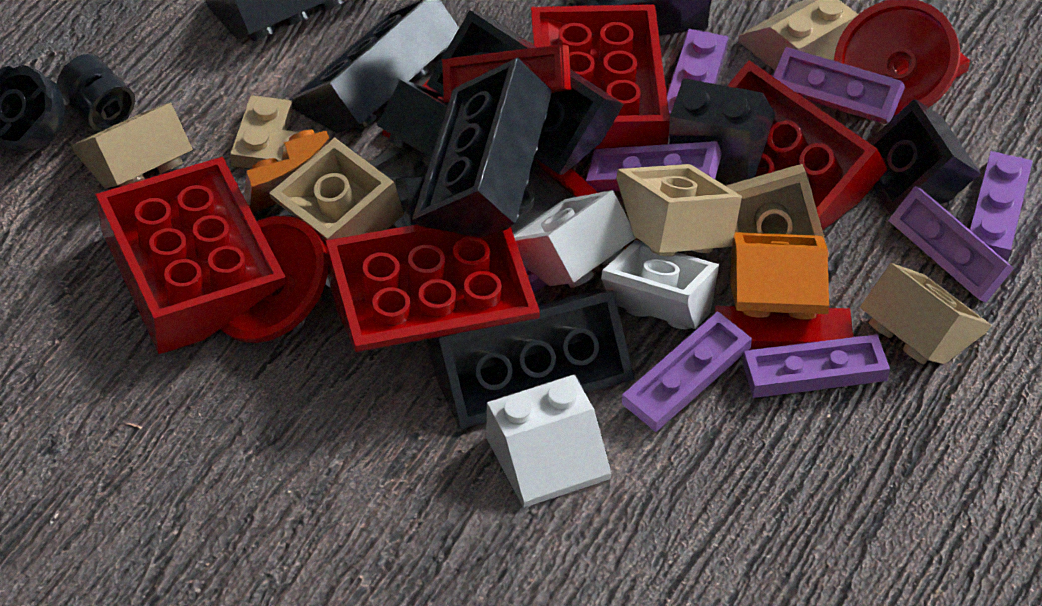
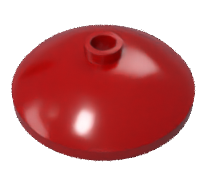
(900, 35)
(305, 266)

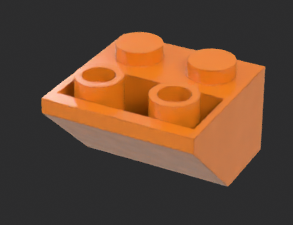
(779, 274)

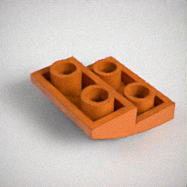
(270, 173)

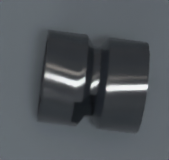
(95, 92)

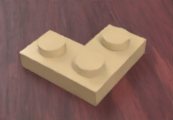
(262, 131)

